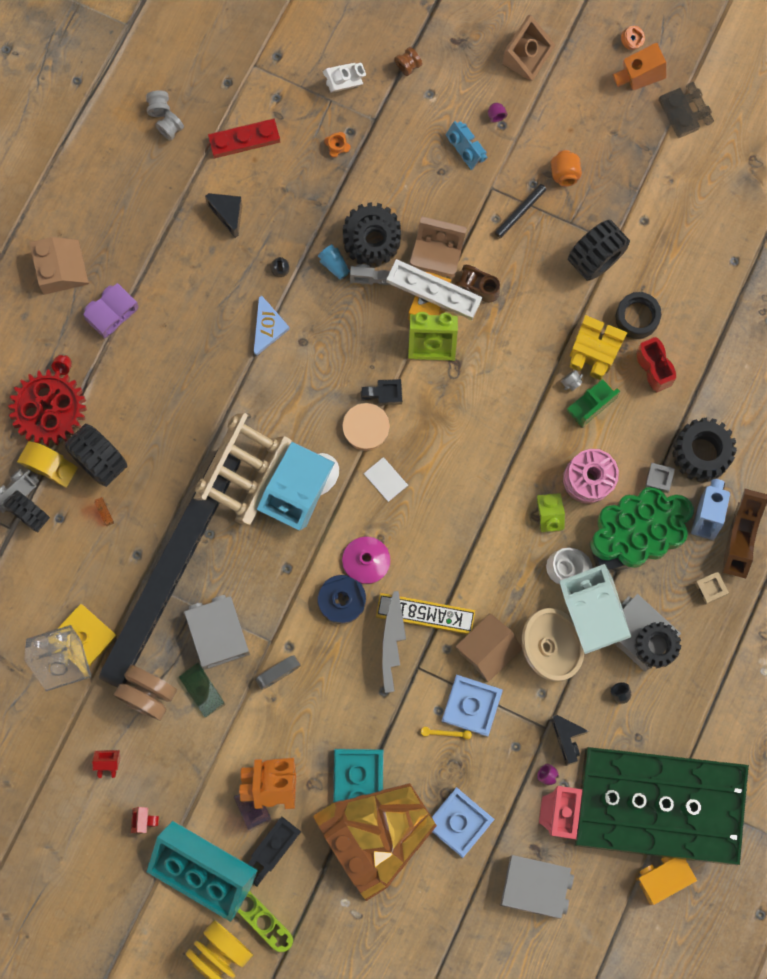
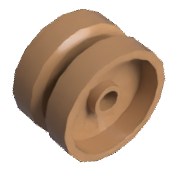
(144, 694)

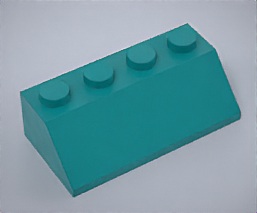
(201, 870)

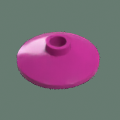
(364, 571)

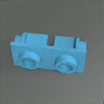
(460, 138)

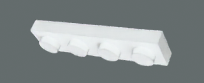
(434, 289)

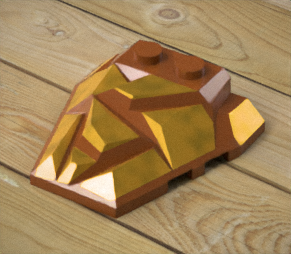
(376, 834)

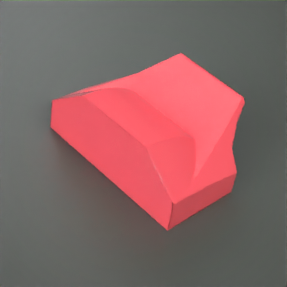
(561, 812)

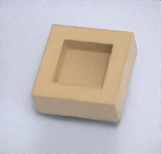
(711, 587)

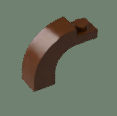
(743, 533)

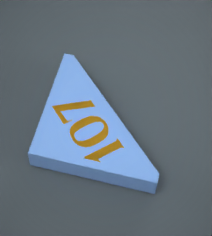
(268, 326)

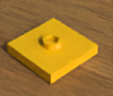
(91, 631)

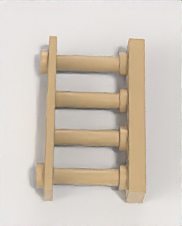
(266, 468)

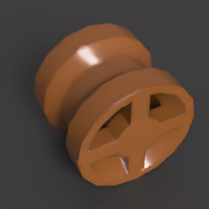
(408, 61)

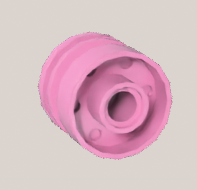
(603, 469)

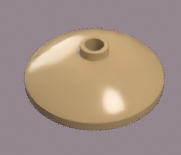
(561, 642)

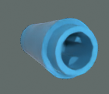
(334, 262)

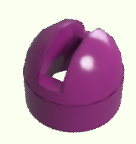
(497, 112)
(547, 774)

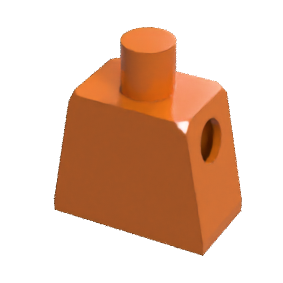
(642, 68)

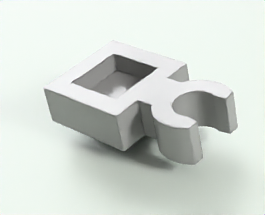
(365, 275)

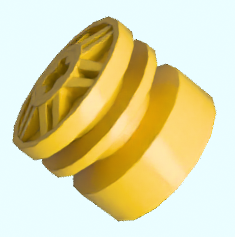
(219, 953)

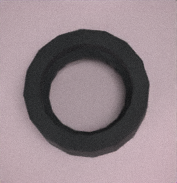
(642, 298)

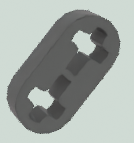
(277, 672)

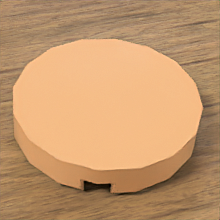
(366, 426)

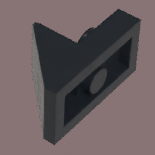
(564, 732)

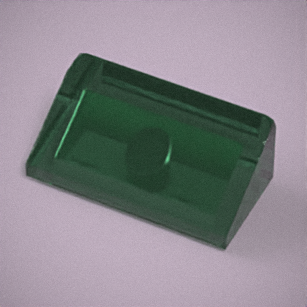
(202, 690)

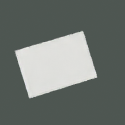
(385, 479)

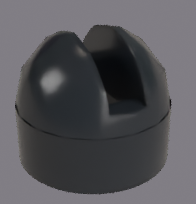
(274, 267)
(621, 692)

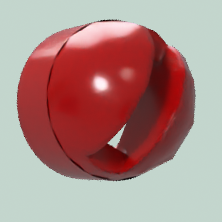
(58, 363)

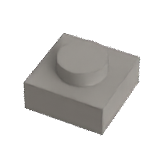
(660, 477)

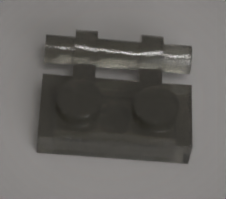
(679, 112)

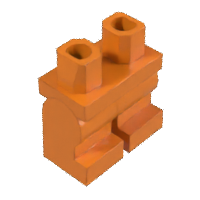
(269, 783)

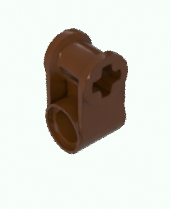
(475, 281)

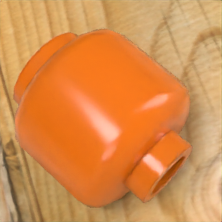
(566, 168)

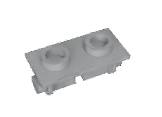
(21, 483)

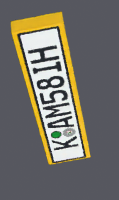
(429, 614)

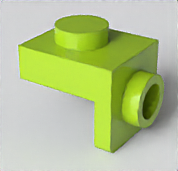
(551, 512)

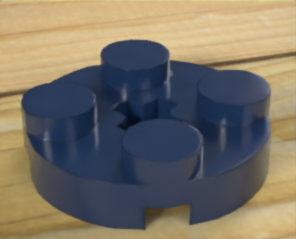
(348, 587)

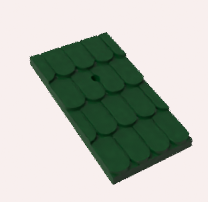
(682, 809)

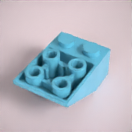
(296, 486)

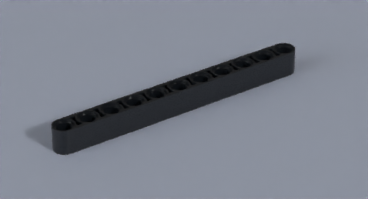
(163, 581)

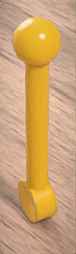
(425, 731)

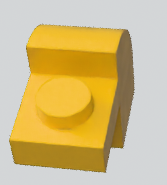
(48, 463)

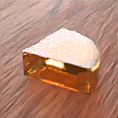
(104, 511)

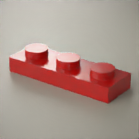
(244, 138)

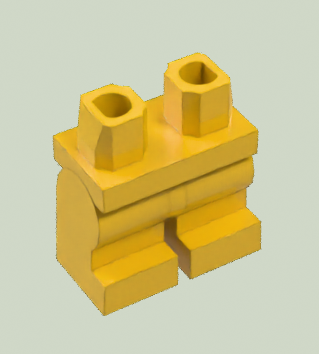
(594, 351)

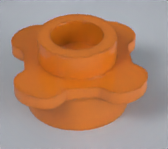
(337, 138)

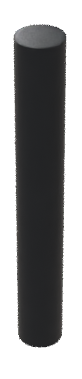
(520, 211)

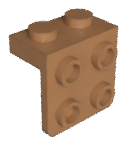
(438, 247)

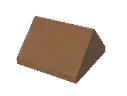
(528, 49)
(489, 647)

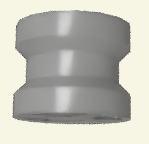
(157, 103)
(169, 125)

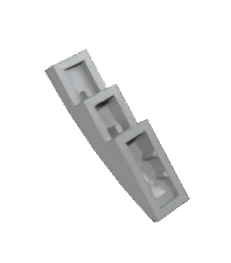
(393, 632)

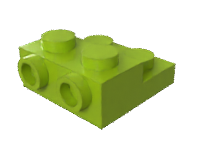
(433, 336)

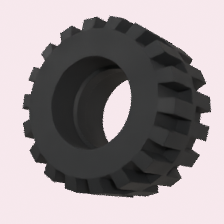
(359, 215)
(598, 250)
(717, 436)
(95, 455)

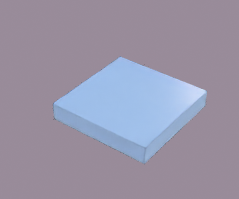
(472, 705)
(460, 822)

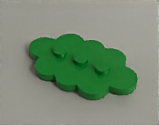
(642, 527)

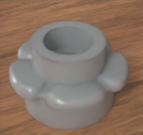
(572, 380)

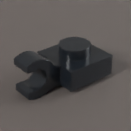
(387, 392)

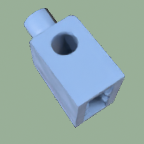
(711, 510)

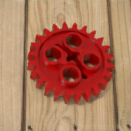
(28, 398)

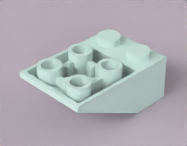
(595, 608)

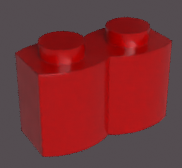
(659, 369)

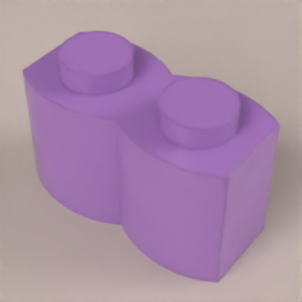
(110, 310)

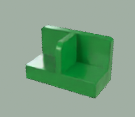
(592, 403)

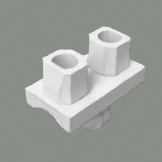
(344, 76)

